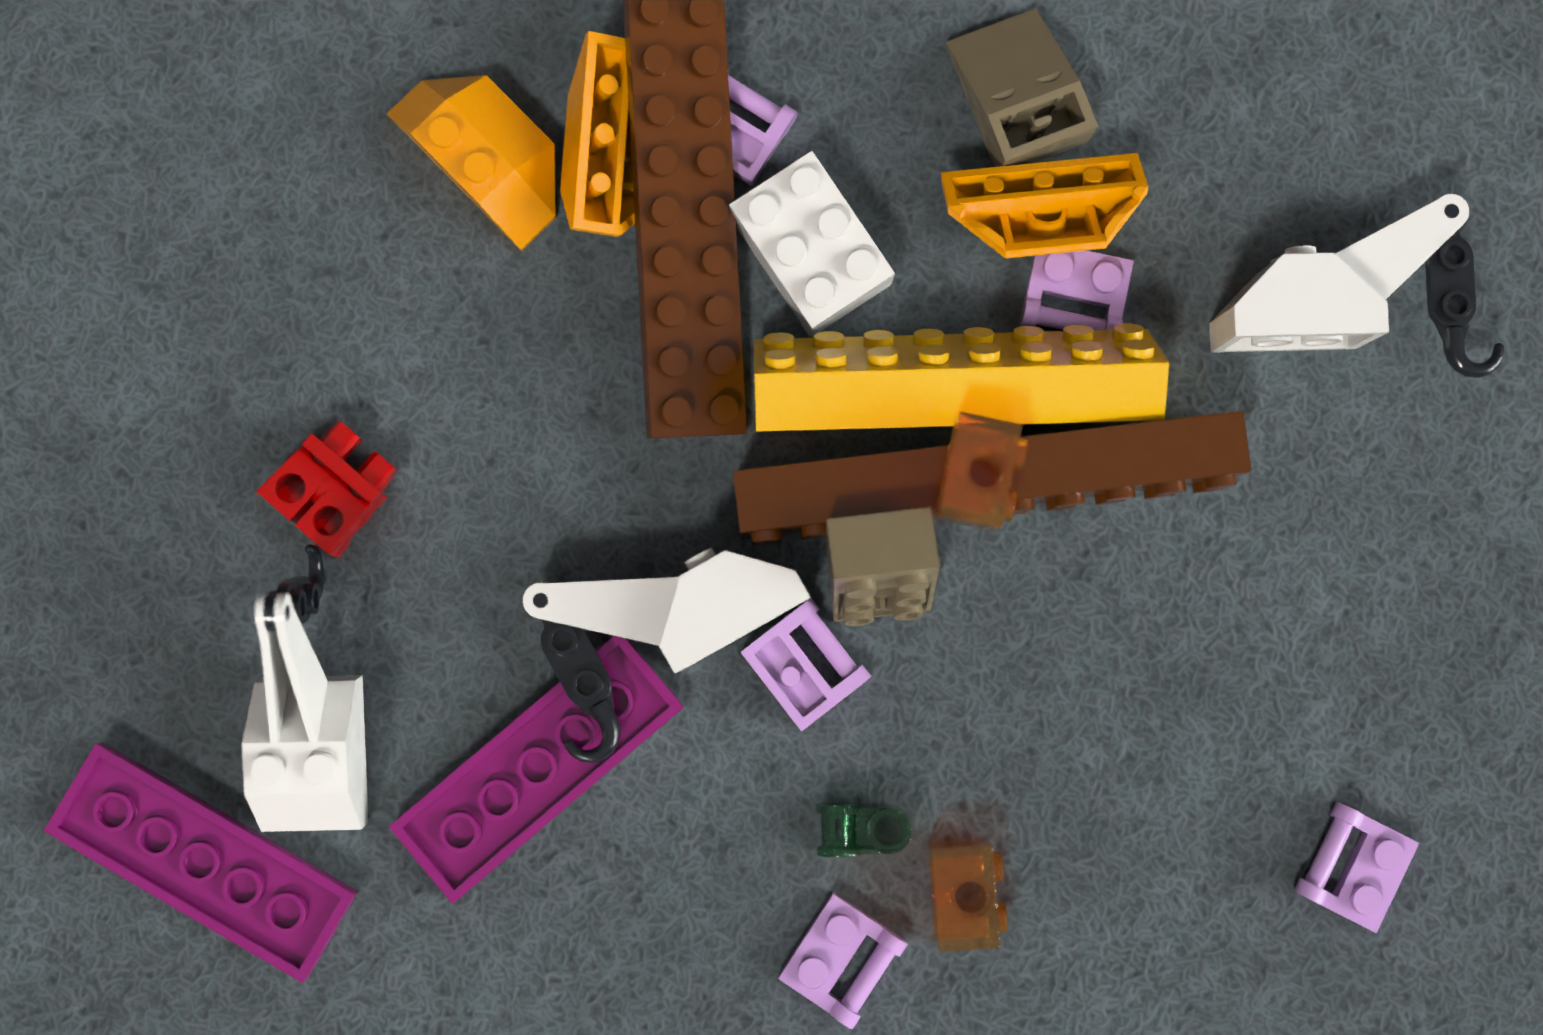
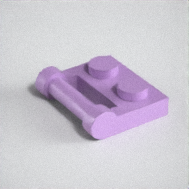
(750, 145)
(1081, 278)
(793, 676)
(1371, 871)
(828, 950)

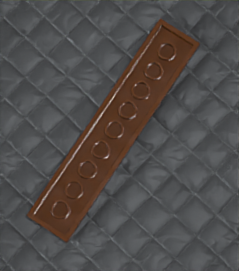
(684, 218)

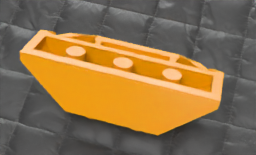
(597, 141)
(486, 150)
(1047, 203)

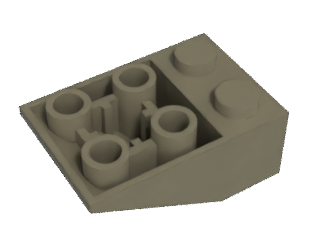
(1022, 91)
(882, 565)

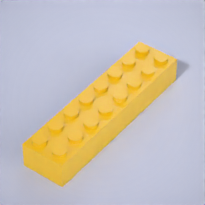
(936, 375)

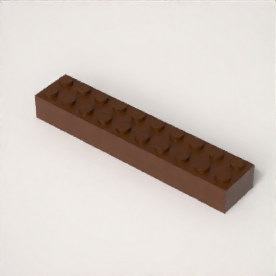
(1056, 470)

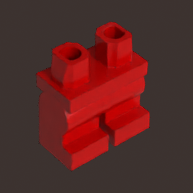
(325, 492)

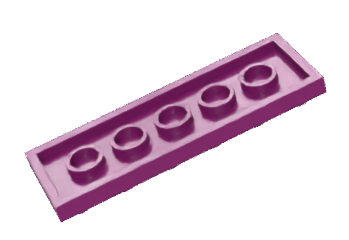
(528, 775)
(201, 861)

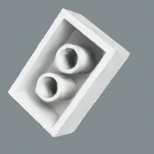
(811, 244)

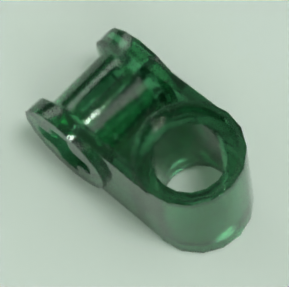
(858, 829)

